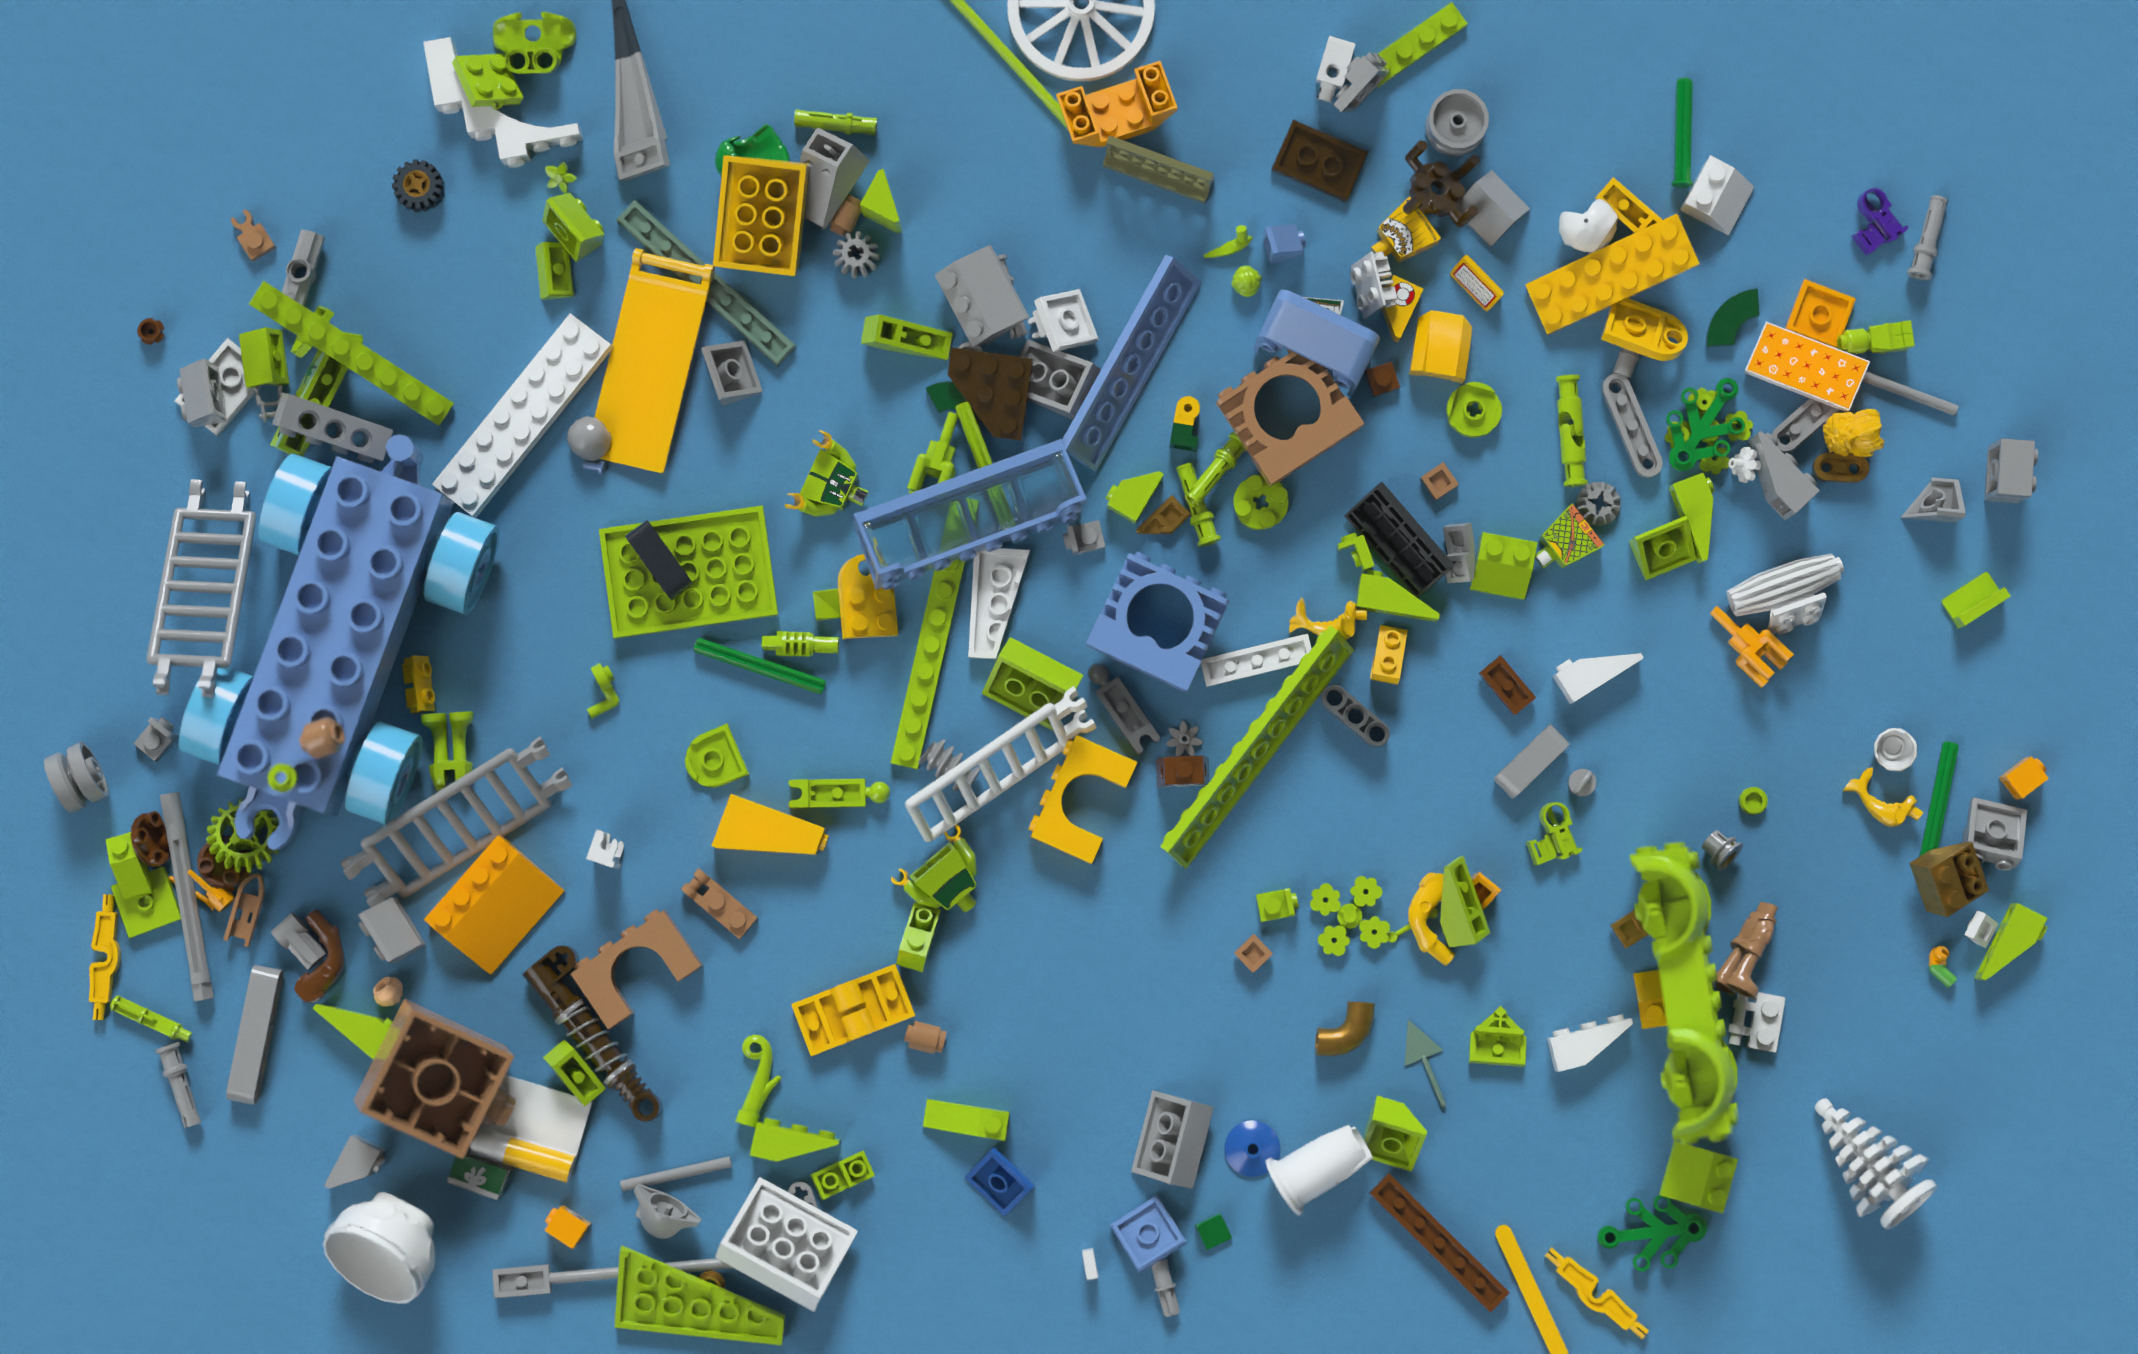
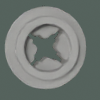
(1587, 509)

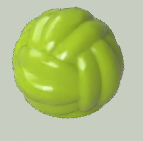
(1246, 281)

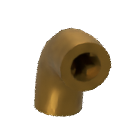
(1348, 1035)

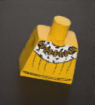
(1405, 234)

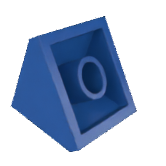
(999, 1181)

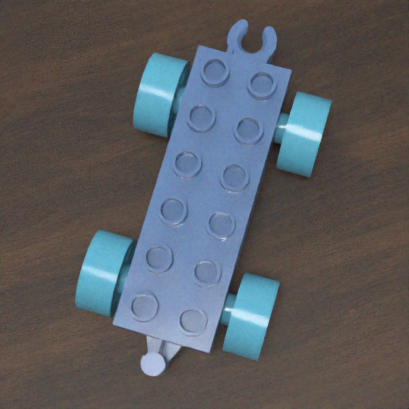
(358, 576)

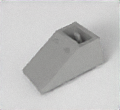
(832, 174)
(1782, 482)

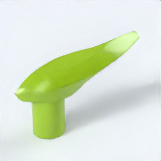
(1232, 246)

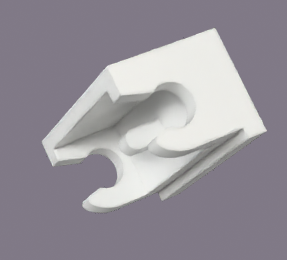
(605, 852)

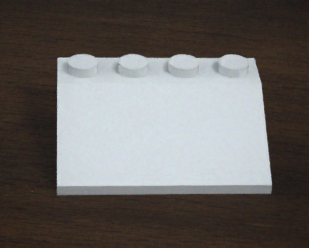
(786, 1244)

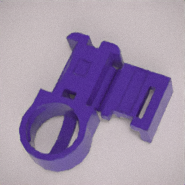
(1884, 225)

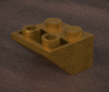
(1949, 878)

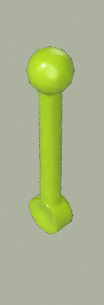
(1393, 935)

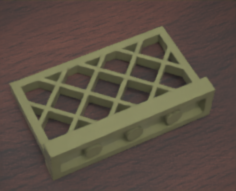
(1157, 169)

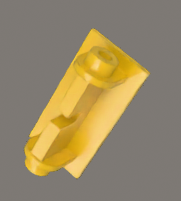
(418, 671)

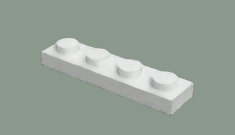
(1255, 660)

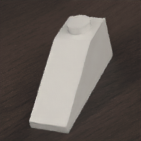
(1587, 674)

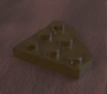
(995, 388)

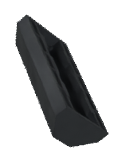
(1399, 540)

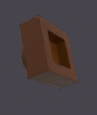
(1382, 379)

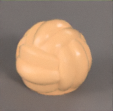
(388, 991)

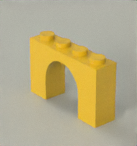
(1082, 759)

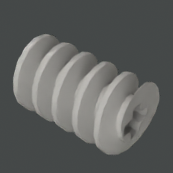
(945, 761)

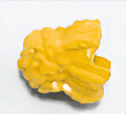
(1854, 433)

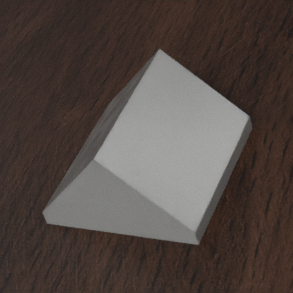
(1496, 205)
(732, 371)

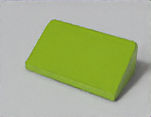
(553, 271)

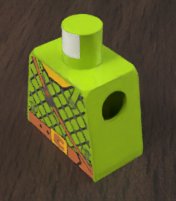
(1568, 540)

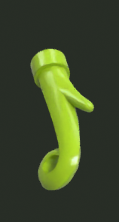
(760, 1086)

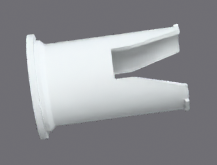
(1318, 1166)

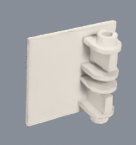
(1368, 286)

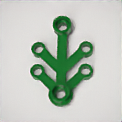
(1701, 428)
(1657, 1231)

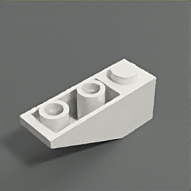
(1581, 1046)

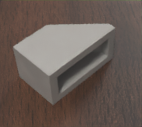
(356, 1161)

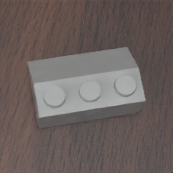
(981, 296)
(1172, 1139)

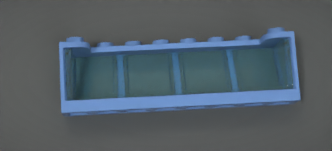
(969, 514)

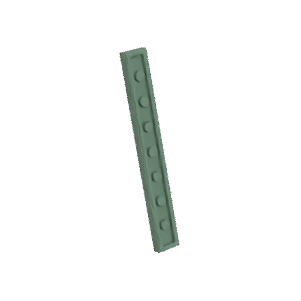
(721, 295)

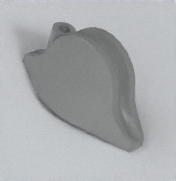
(662, 1213)

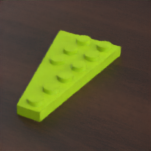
(674, 1302)

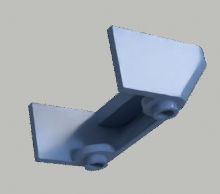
(1319, 337)

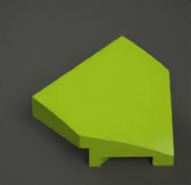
(1498, 1041)

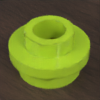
(291, 778)

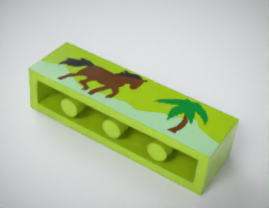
(318, 387)

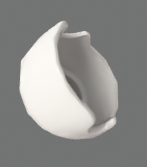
(1895, 749)

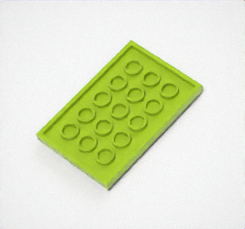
(720, 553)

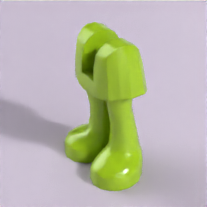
(438, 724)

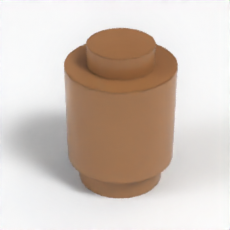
(846, 216)
(925, 1037)

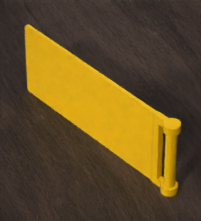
(651, 360)

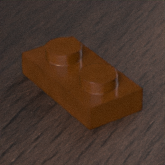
(1507, 685)

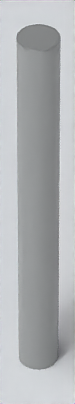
(1910, 393)
(677, 1173)

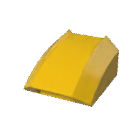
(1441, 346)

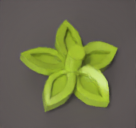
(559, 176)

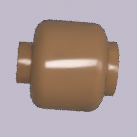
(322, 738)

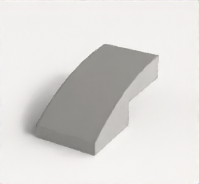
(1460, 551)

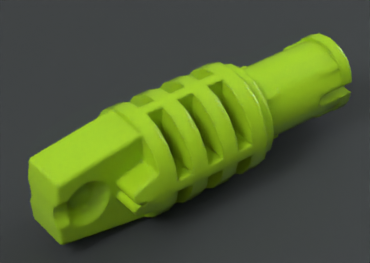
(799, 644)

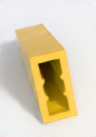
(763, 829)

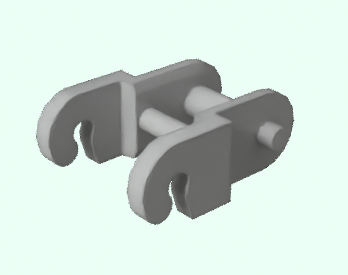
(260, 403)

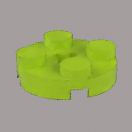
(1460, 418)
(1266, 517)

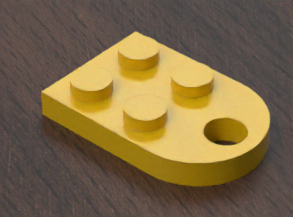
(1644, 330)
(863, 608)

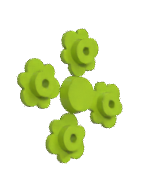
(1721, 463)
(1349, 916)

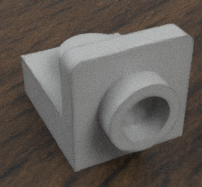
(1084, 538)
(156, 738)

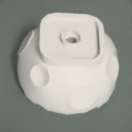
(383, 1248)

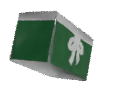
(480, 1175)

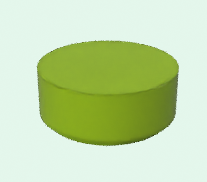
(1752, 801)

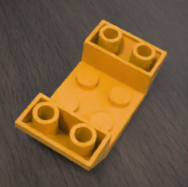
(1120, 109)

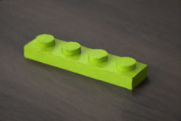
(1421, 40)

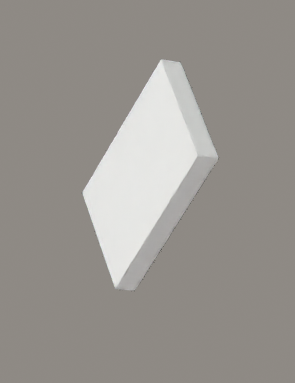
(235, 393)

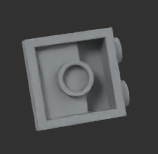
(1364, 75)
(1996, 832)

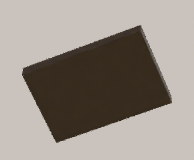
(1319, 161)

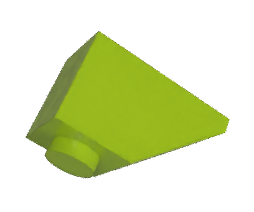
(1133, 495)
(128, 868)
(574, 1072)

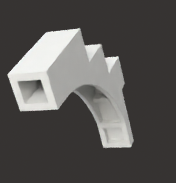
(512, 136)

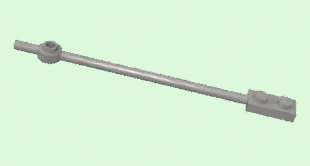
(538, 1279)

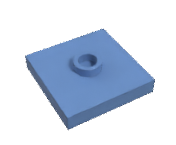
(1148, 1234)

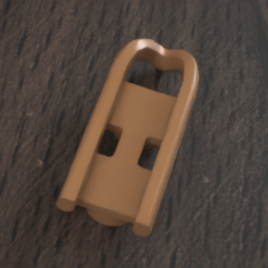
(248, 903)

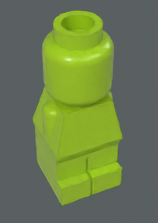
(1878, 338)

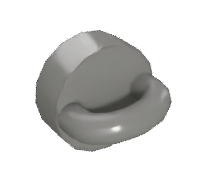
(1582, 782)

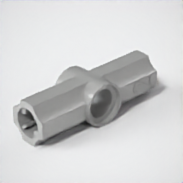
(305, 255)

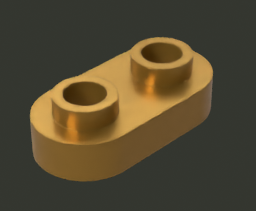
(1839, 468)

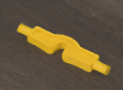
(102, 972)
(1585, 1283)

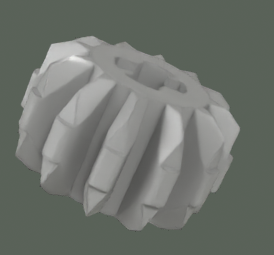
(851, 263)

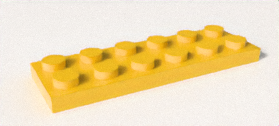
(1612, 274)

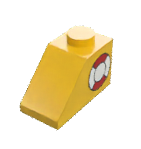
(1399, 315)

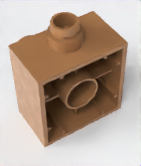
(436, 1080)

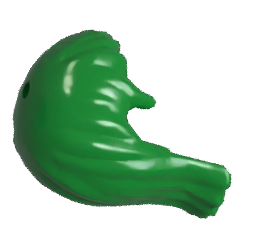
(762, 145)

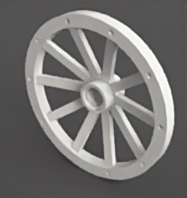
(1096, 70)

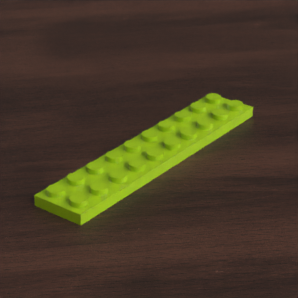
(1257, 747)

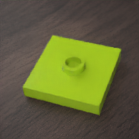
(151, 910)

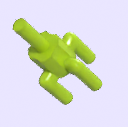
(938, 458)

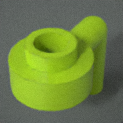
(604, 678)

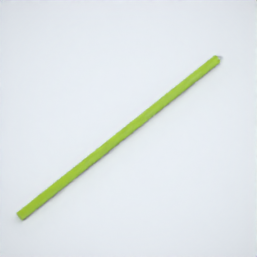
(1010, 58)

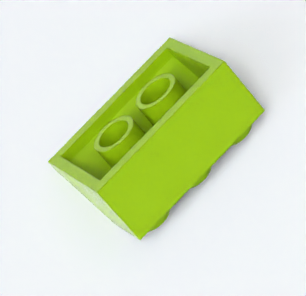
(1028, 680)

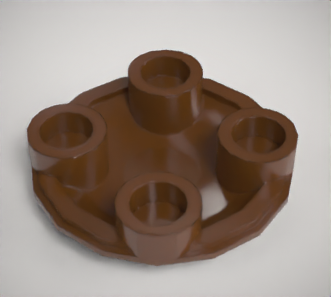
(150, 839)
(215, 872)

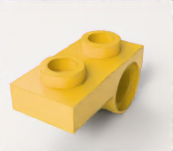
(1388, 655)

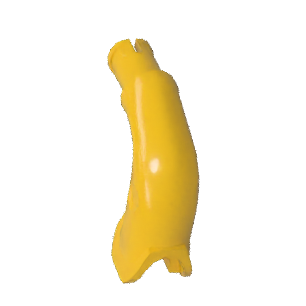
(1421, 905)

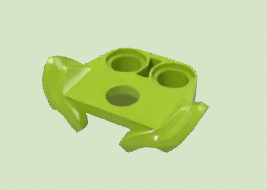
(556, 35)

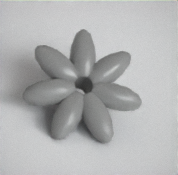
(1177, 740)

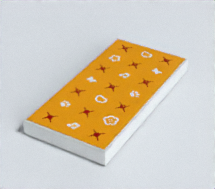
(1807, 367)

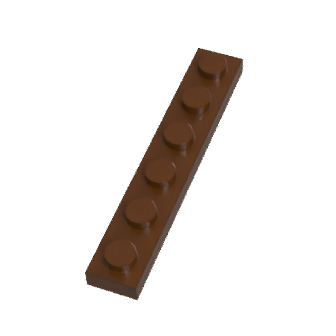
(1439, 1242)

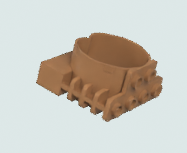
(1278, 457)

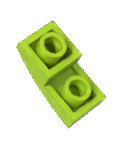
(842, 1175)

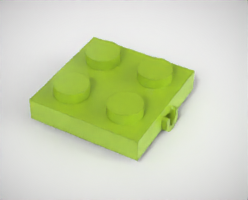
(487, 80)

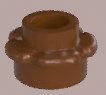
(145, 326)

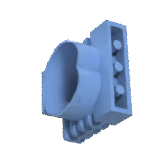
(1170, 666)

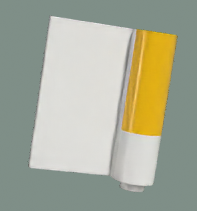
(540, 1132)

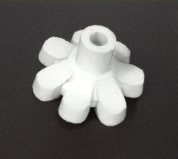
(1744, 464)

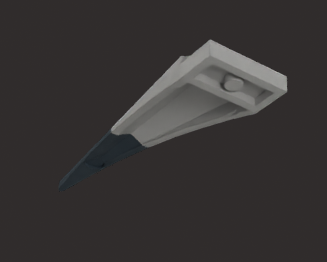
(638, 124)

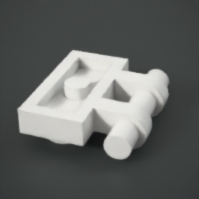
(1764, 1023)

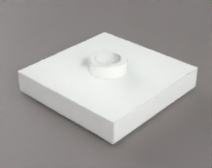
(1066, 320)

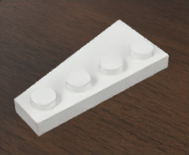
(993, 595)

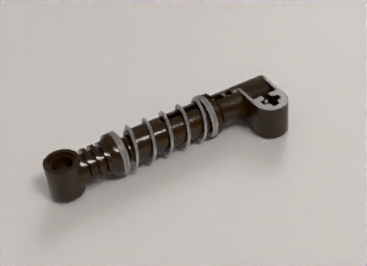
(569, 1012)

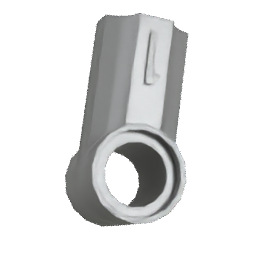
(294, 935)

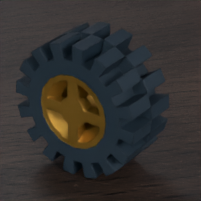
(412, 178)

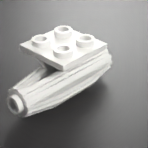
(1787, 592)

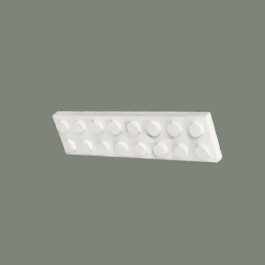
(522, 415)

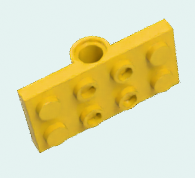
(853, 1009)

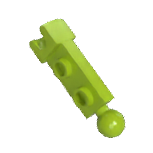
(837, 793)

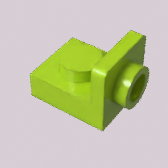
(1361, 555)
(1276, 904)

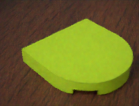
(715, 758)

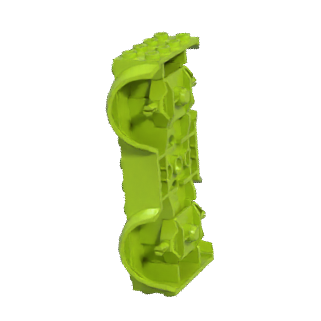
(1701, 1066)

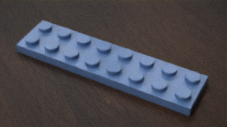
(1130, 363)

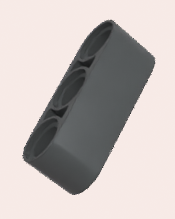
(1368, 721)

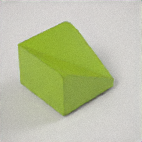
(826, 604)

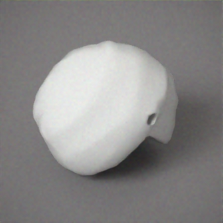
(1591, 229)

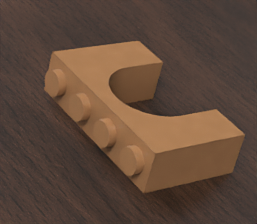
(597, 975)

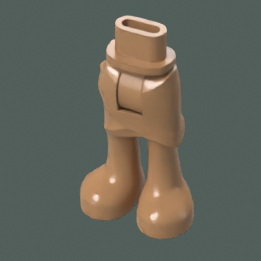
(1747, 949)

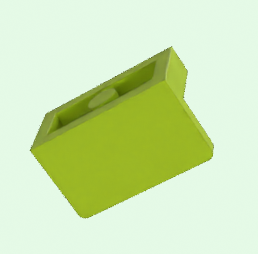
(263, 357)
(1974, 599)

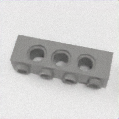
(293, 408)

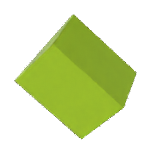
(879, 204)
(1664, 548)

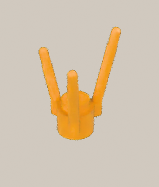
(217, 898)

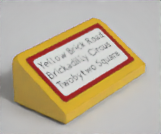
(1476, 283)

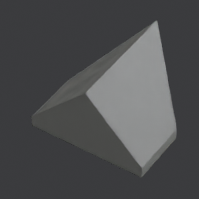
(1938, 502)

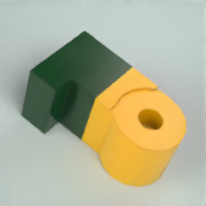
(1185, 415)

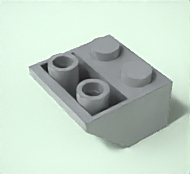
(391, 930)

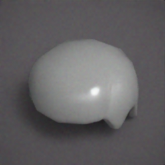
(589, 438)

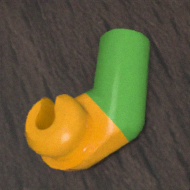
(1938, 968)

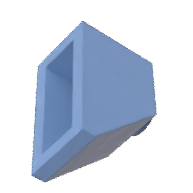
(1283, 242)

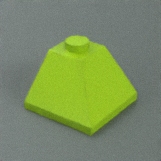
(1394, 1134)

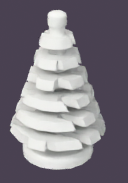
(1877, 1169)

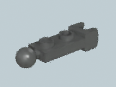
(1122, 707)

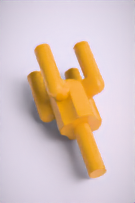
(1752, 647)

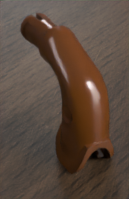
(314, 985)

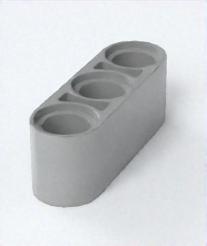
(1531, 761)

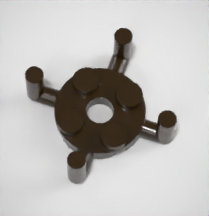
(1445, 180)

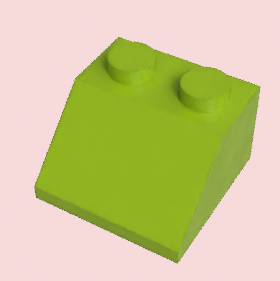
(572, 225)
(1503, 565)
(1698, 1177)

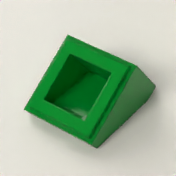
(1213, 1231)

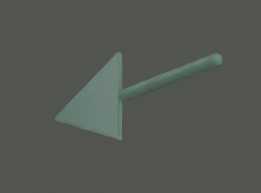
(1420, 1047)

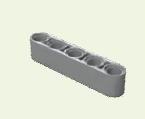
(254, 1034)

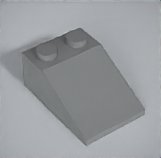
(1058, 379)

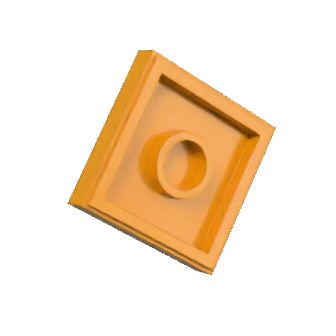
(1820, 313)

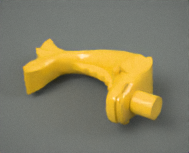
(1344, 623)
(1888, 814)

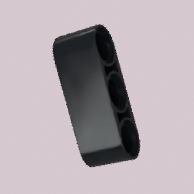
(659, 560)

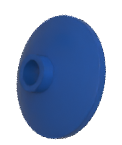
(1237, 1148)

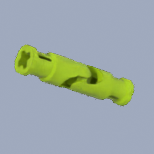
(1571, 436)

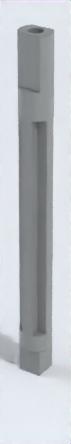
(186, 896)

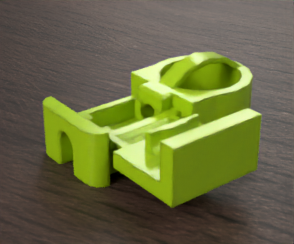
(1556, 842)

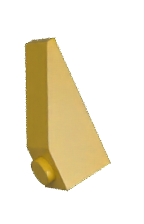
(1628, 206)

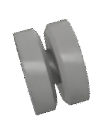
(1470, 116)
(76, 777)

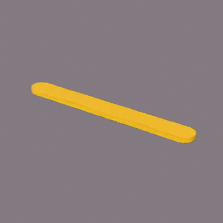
(1530, 1290)

